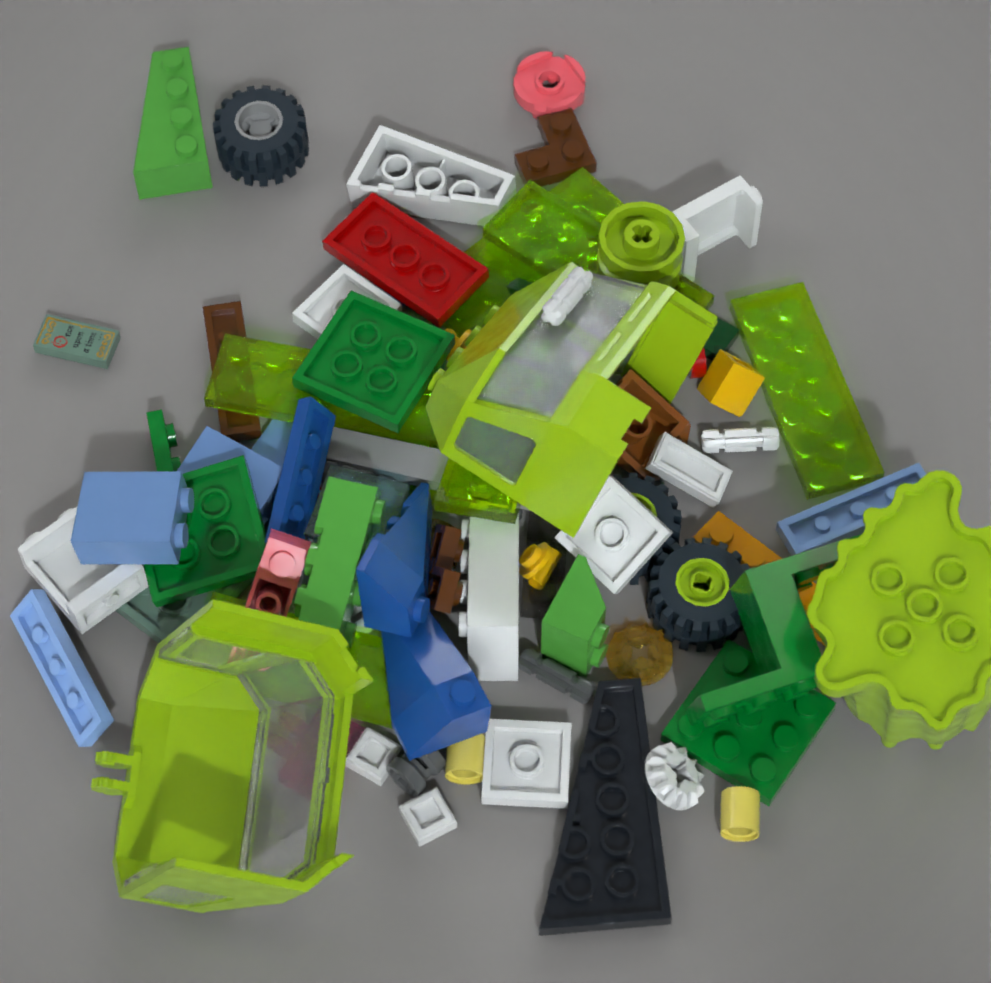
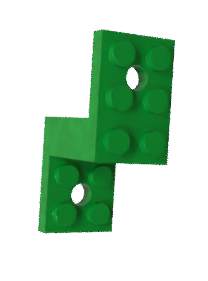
(777, 635)

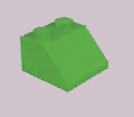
(575, 622)

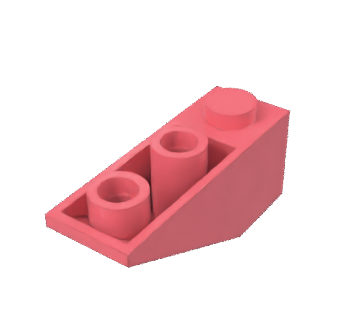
(278, 573)

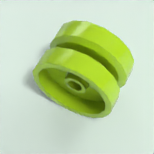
(641, 244)

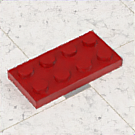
(406, 259)

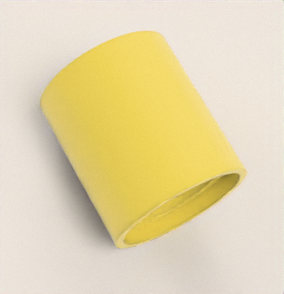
(465, 761)
(740, 814)

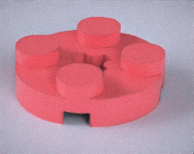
(543, 67)

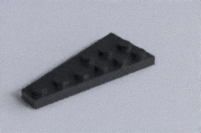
(611, 840)

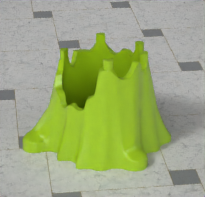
(909, 617)

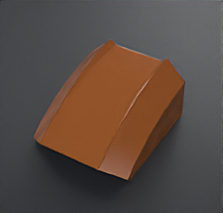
(644, 436)

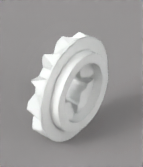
(663, 779)

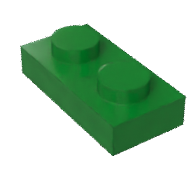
(162, 438)

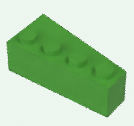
(171, 135)
(331, 563)

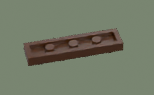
(222, 320)

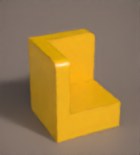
(730, 383)

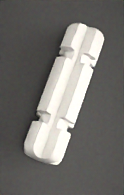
(567, 296)
(740, 440)

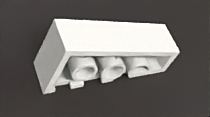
(429, 180)
(491, 597)

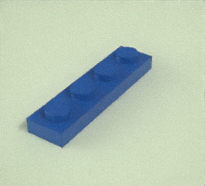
(302, 468)

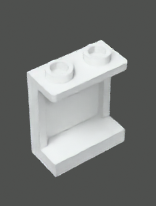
(716, 217)
(80, 590)

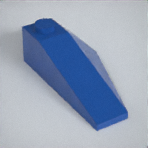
(396, 569)
(431, 691)

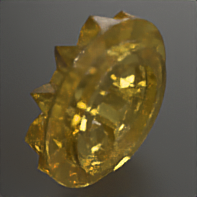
(659, 651)

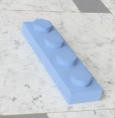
(843, 514)
(61, 668)

